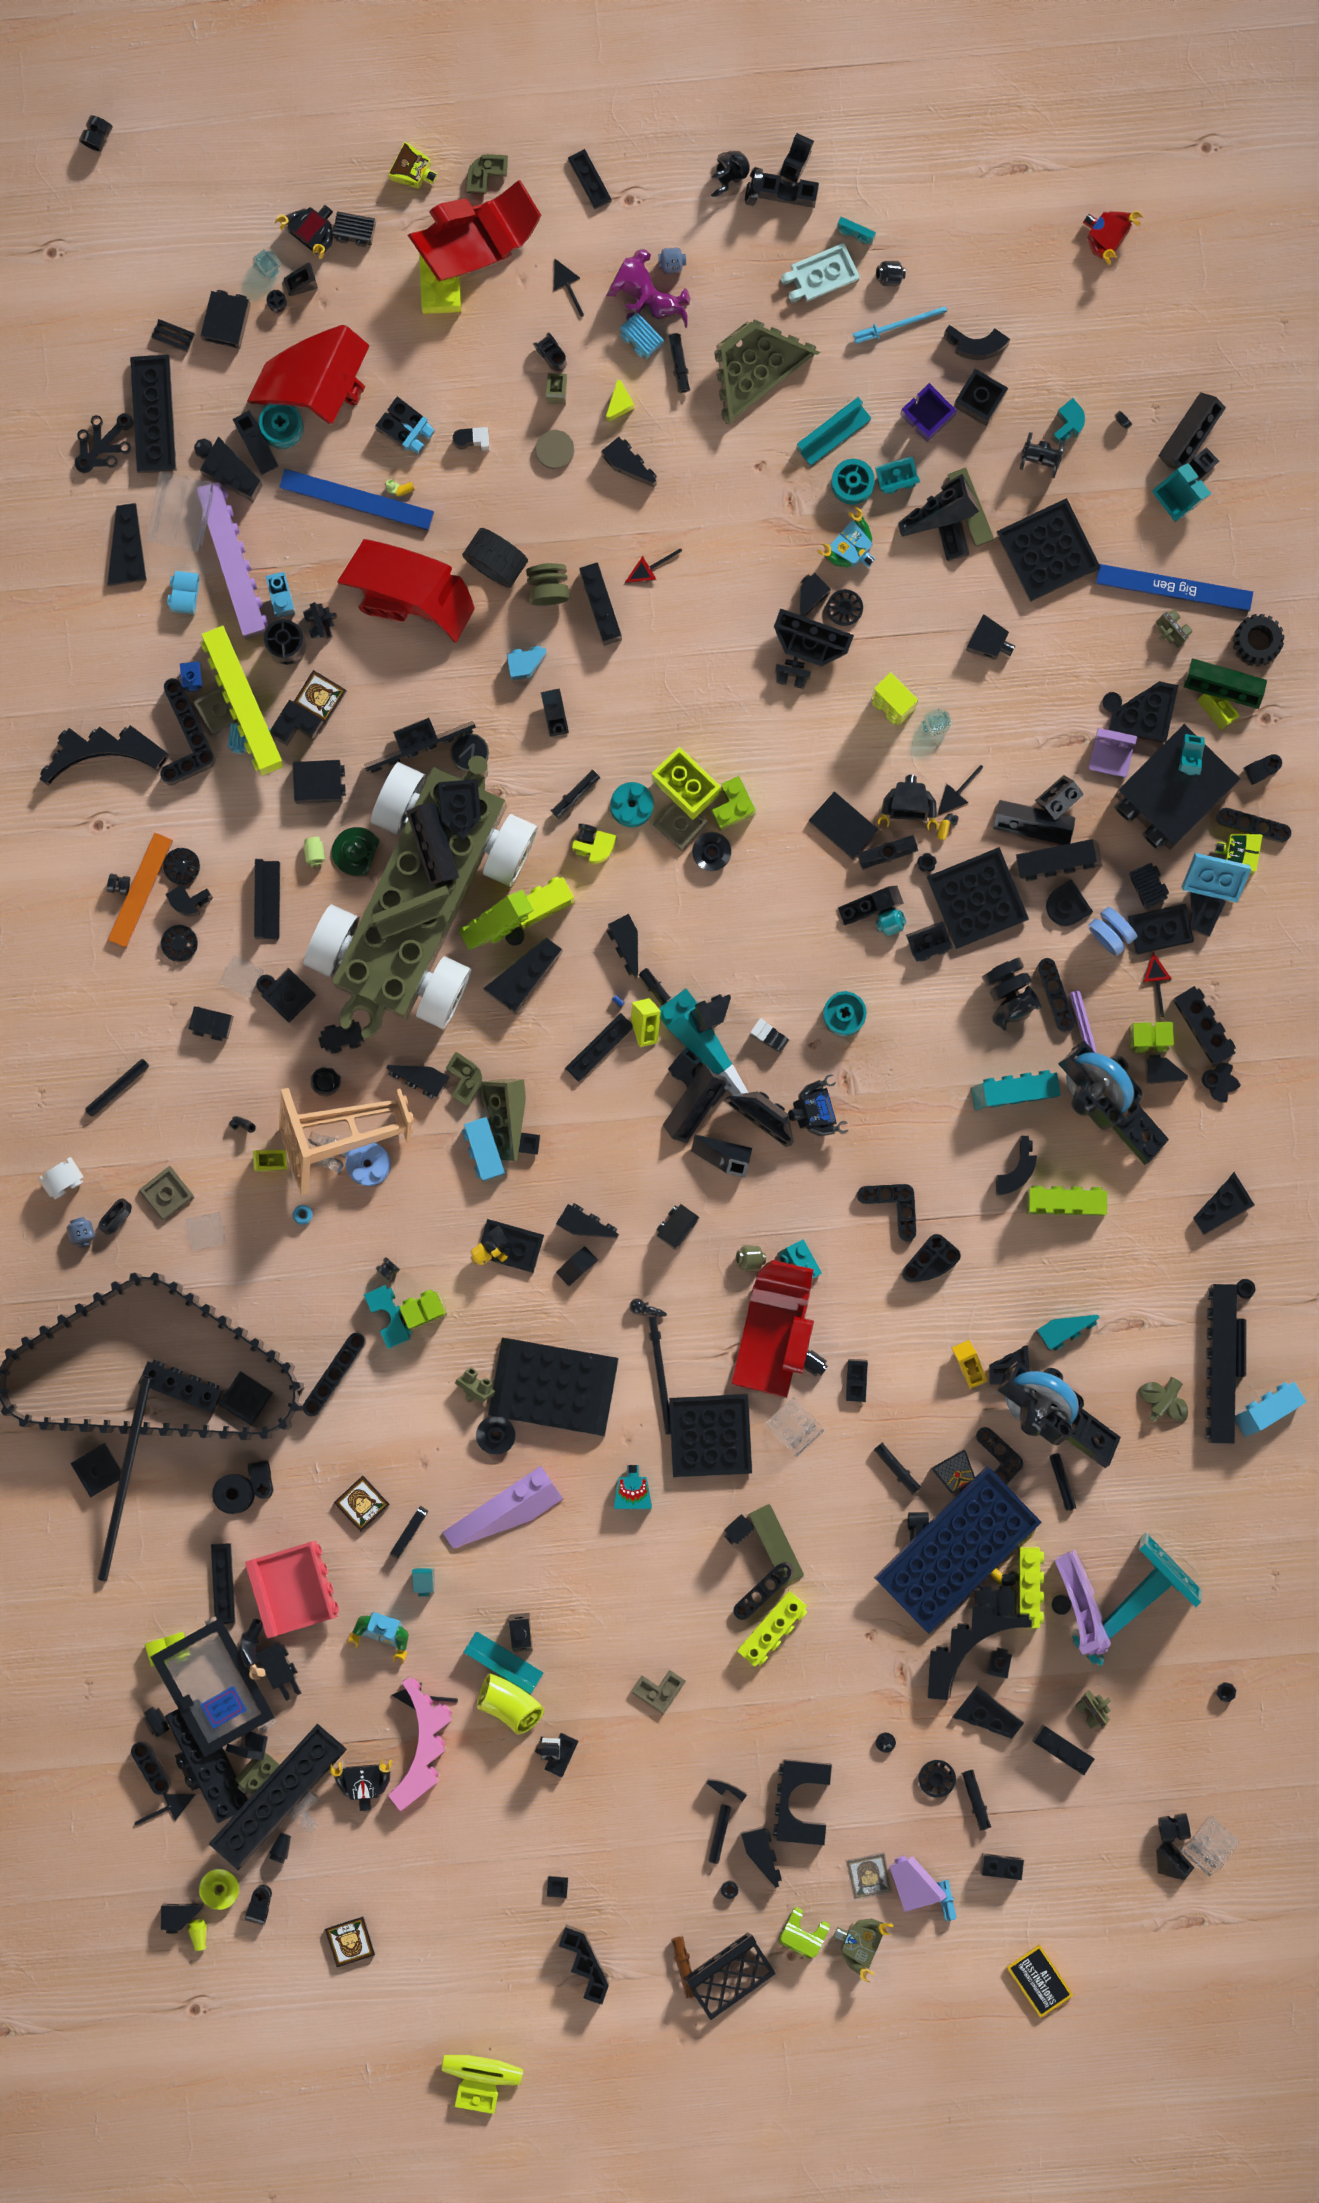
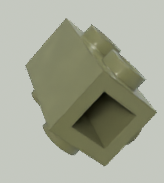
(256, 1774)

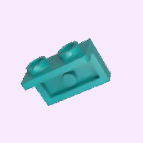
(897, 475)
(799, 1255)

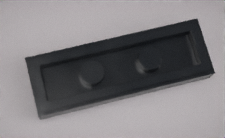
(589, 179)

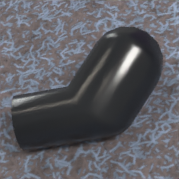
(244, 1123)

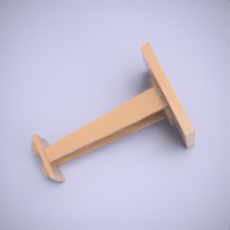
(299, 1154)

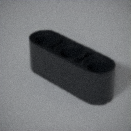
(142, 1762)

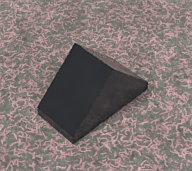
(301, 280)
(576, 1266)

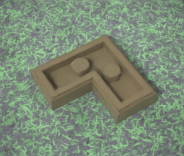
(659, 1696)

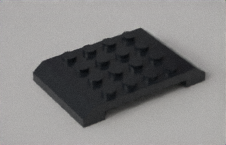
(553, 1386)

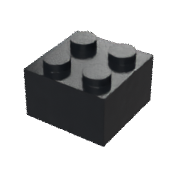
(980, 397)

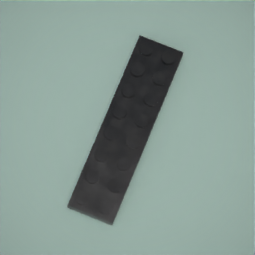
(277, 1796)

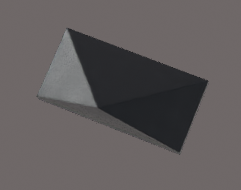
(1172, 1862)

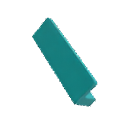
(833, 431)
(503, 1662)

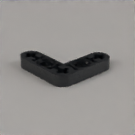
(901, 1203)
(1003, 1459)

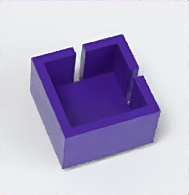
(929, 413)

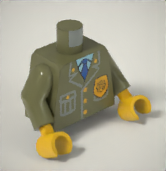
(861, 1944)

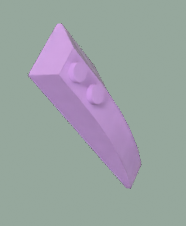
(508, 1509)

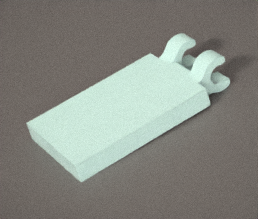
(821, 274)

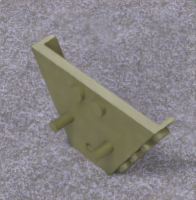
(756, 365)

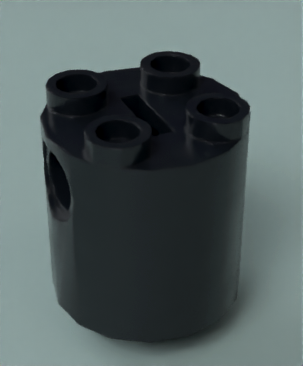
(285, 642)

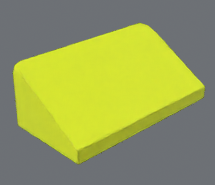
(1219, 710)

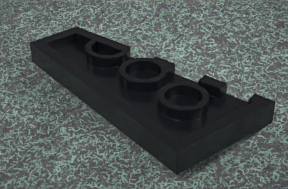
(126, 552)

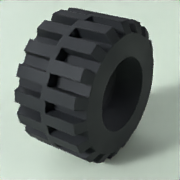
(1262, 624)

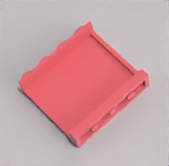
(292, 1589)

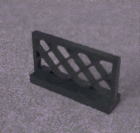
(722, 1960)

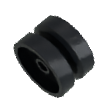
(1005, 976)

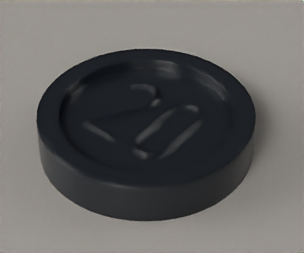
(1111, 701)
(1061, 1604)

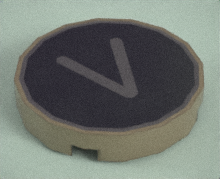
(467, 747)

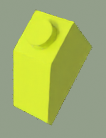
(645, 1021)

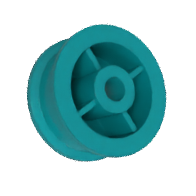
(850, 492)
(634, 793)

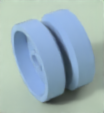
(1112, 931)

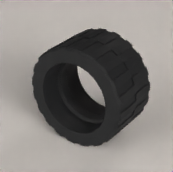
(495, 557)

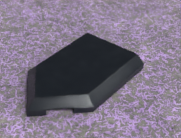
(459, 805)

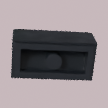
(954, 541)

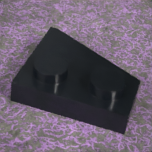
(1205, 913)
(998, 1368)

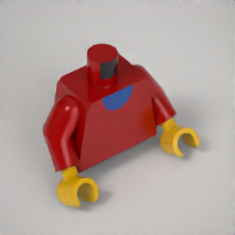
(1109, 232)

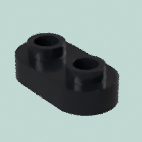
(115, 1216)

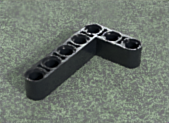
(190, 734)

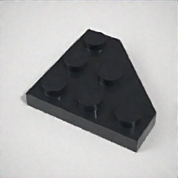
(1147, 713)

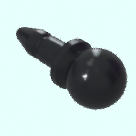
(637, 1306)

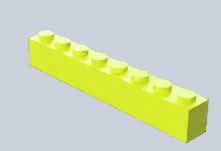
(242, 701)

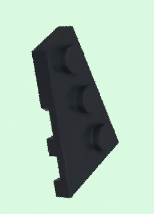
(1224, 1205)
(985, 1711)

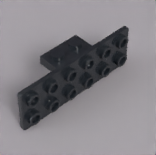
(415, 738)
(209, 1773)

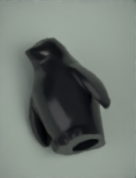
(1016, 1007)

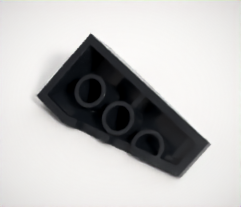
(950, 506)

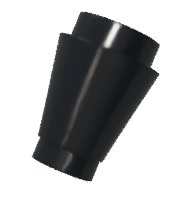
(280, 1849)

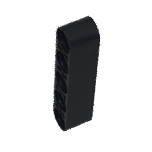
(327, 1381)

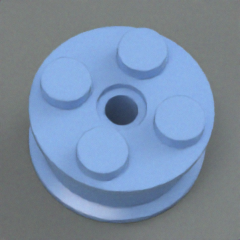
(370, 1175)

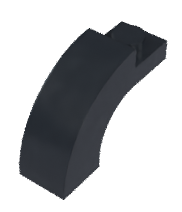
(977, 348)
(1011, 1182)

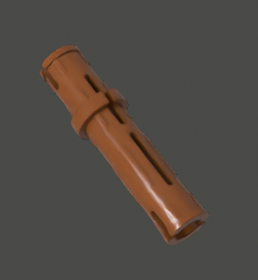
(683, 1962)

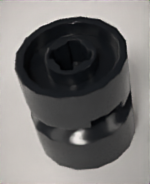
(92, 139)
(1174, 1828)

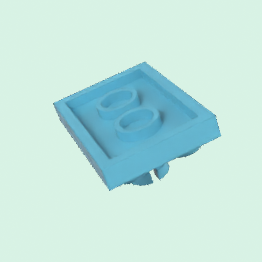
(1216, 877)

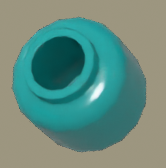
(891, 921)

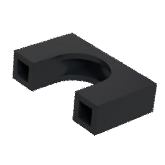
(789, 1827)

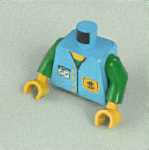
(851, 544)
(383, 1630)

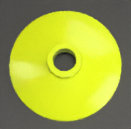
(211, 1896)

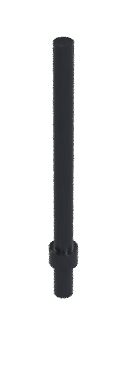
(655, 1337)

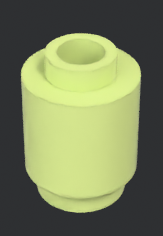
(314, 851)

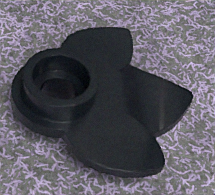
(1223, 1082)

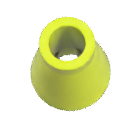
(197, 1931)

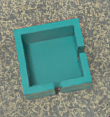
(1181, 492)

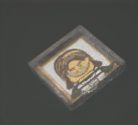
(869, 1876)

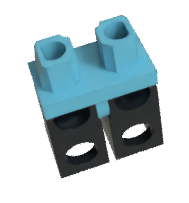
(406, 433)

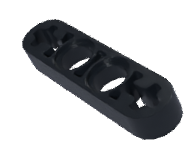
(1253, 827)
(1058, 994)
(762, 1589)

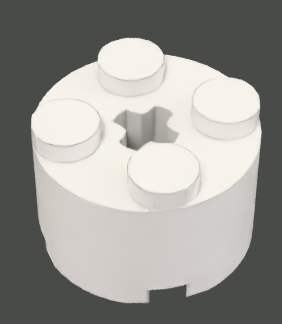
(60, 1178)

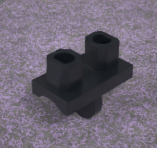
(322, 618)
(785, 671)

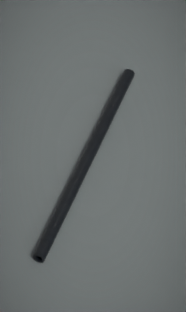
(124, 1478)

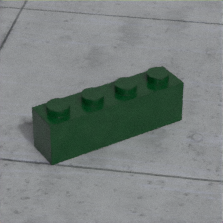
(1225, 683)

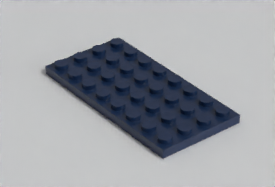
(957, 1549)

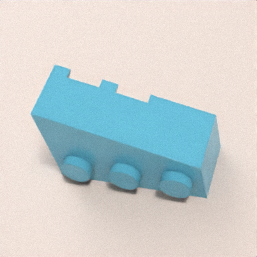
(1269, 1409)

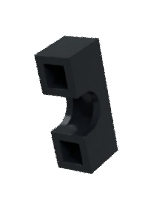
(800, 193)
(685, 1070)
(1063, 1749)

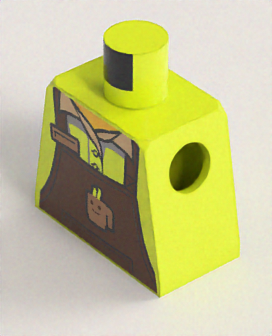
(412, 168)

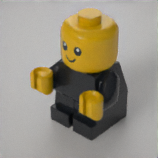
(492, 1245)

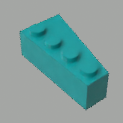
(1015, 1090)

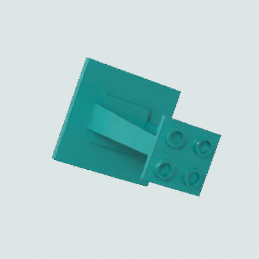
(1162, 1577)

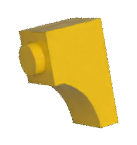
(969, 1364)

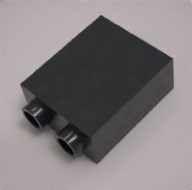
(1169, 799)

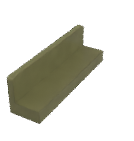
(413, 912)
(775, 1540)

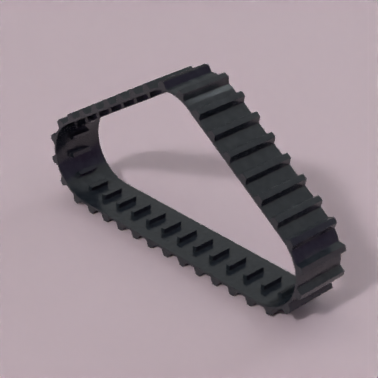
(100, 1299)

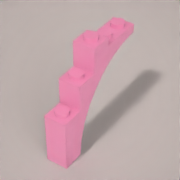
(430, 1720)

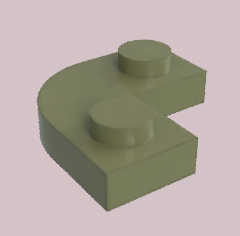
(483, 167)
(470, 1078)

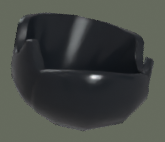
(325, 1081)

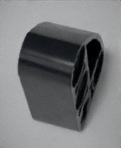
(937, 1261)

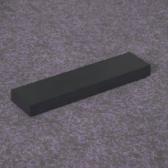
(599, 1047)
(223, 1582)

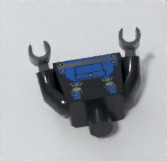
(815, 1111)

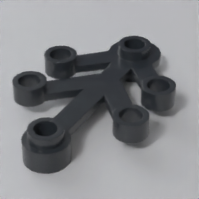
(101, 444)

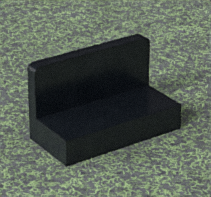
(252, 1746)

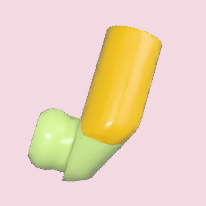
(398, 490)

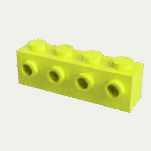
(1029, 1583)
(772, 1627)

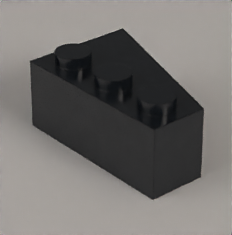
(230, 471)

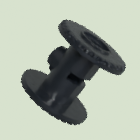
(1042, 453)
(222, 1498)

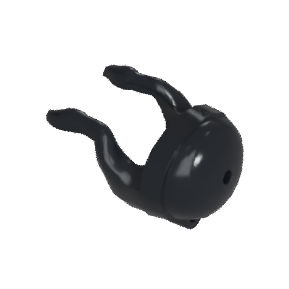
(731, 167)

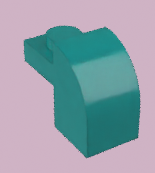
(1073, 418)
(1191, 754)

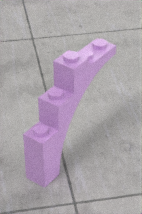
(1092, 1633)

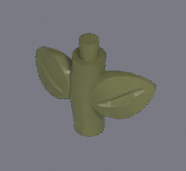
(1165, 1400)

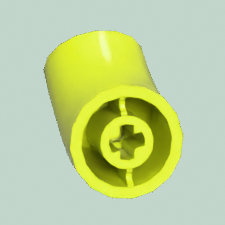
(509, 1704)

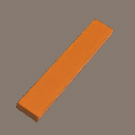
(140, 890)

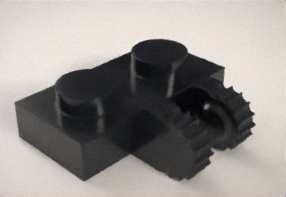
(567, 1748)

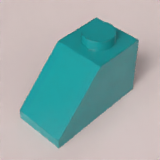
(423, 1581)

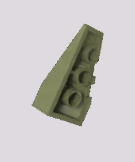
(505, 1106)

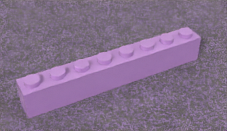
(234, 566)

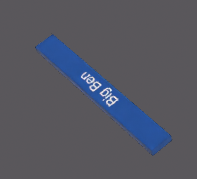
(1174, 587)

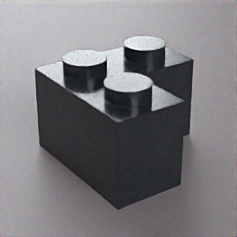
(292, 719)

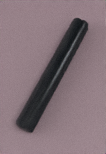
(117, 1087)

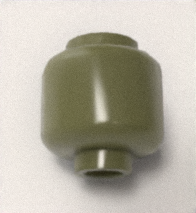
(750, 1258)

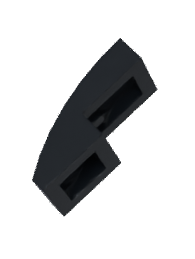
(1203, 463)
(856, 1380)
(721, 1786)

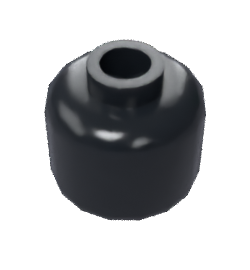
(890, 273)

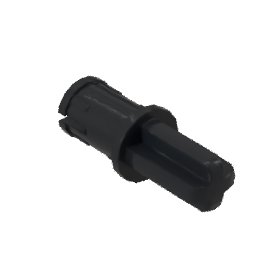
(654, 986)

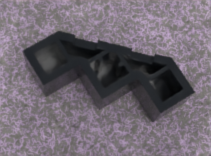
(585, 1963)

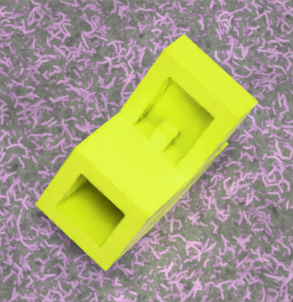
(599, 851)

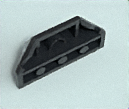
(810, 639)
(764, 1114)

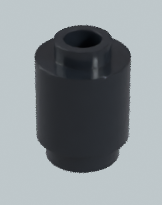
(815, 1363)
(156, 1721)

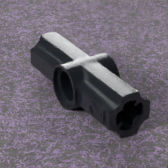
(899, 847)

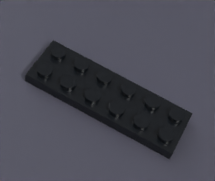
(153, 413)

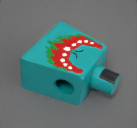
(632, 1491)

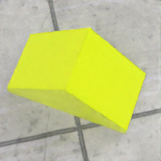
(620, 402)
(269, 1160)

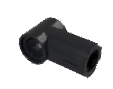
(917, 1522)

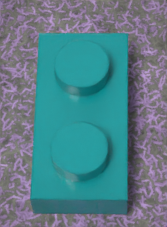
(862, 233)

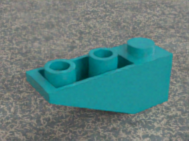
(1060, 1329)

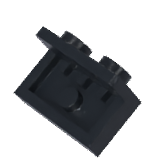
(929, 942)

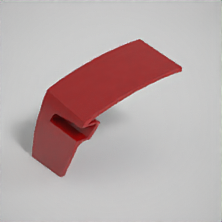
(478, 235)
(408, 583)

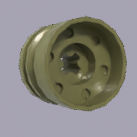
(546, 582)

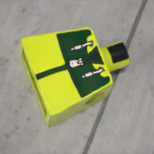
(1241, 849)

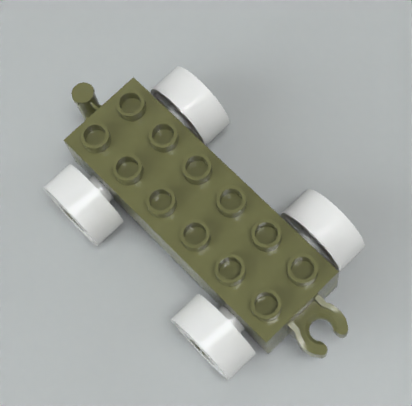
(397, 969)

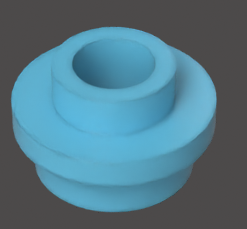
(296, 1212)

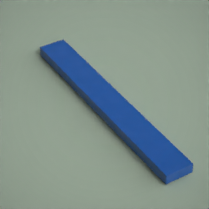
(356, 499)

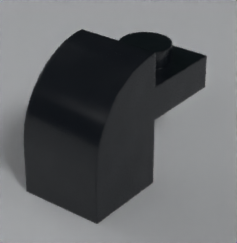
(797, 158)
(184, 904)

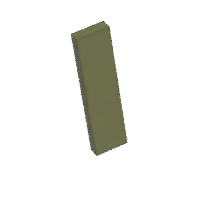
(978, 523)

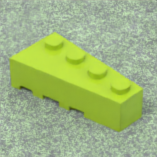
(1065, 1201)

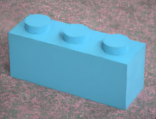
(483, 1149)

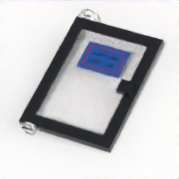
(212, 1687)

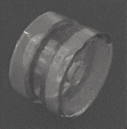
(330, 1163)

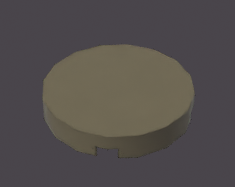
(554, 449)

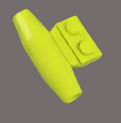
(480, 2079)

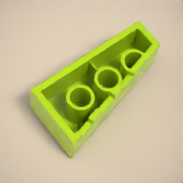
(497, 921)

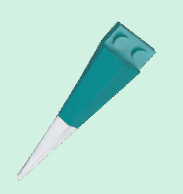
(706, 1045)

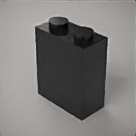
(225, 319)
(318, 781)

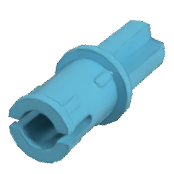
(947, 1903)

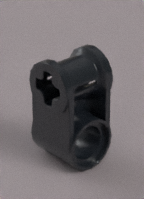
(549, 349)
(1260, 770)
(261, 1475)
(259, 1908)

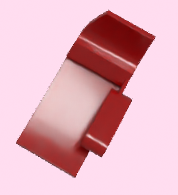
(775, 1329)

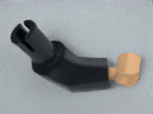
(247, 1651)

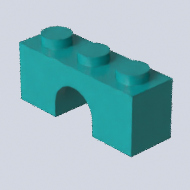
(397, 1331)

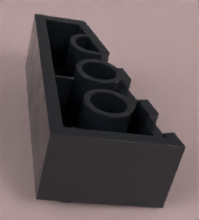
(1059, 859)
(521, 978)

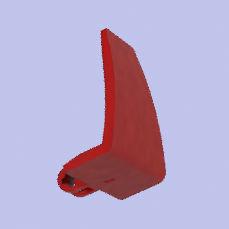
(315, 373)

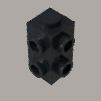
(336, 1038)

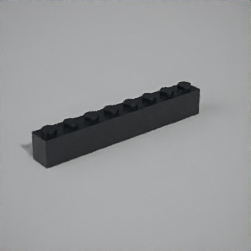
(1222, 1363)

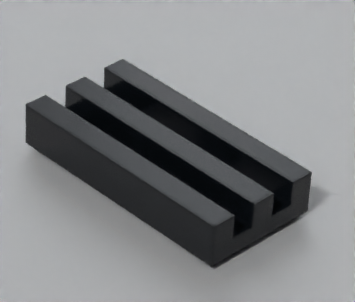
(157, 329)

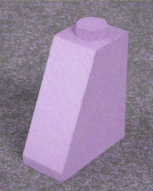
(914, 1884)

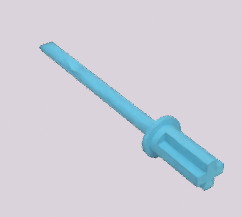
(874, 332)

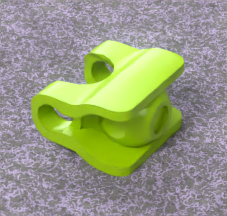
(799, 1941)

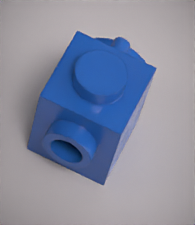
(191, 676)

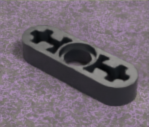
(409, 1532)

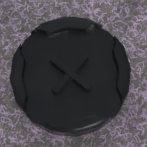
(753, 187)

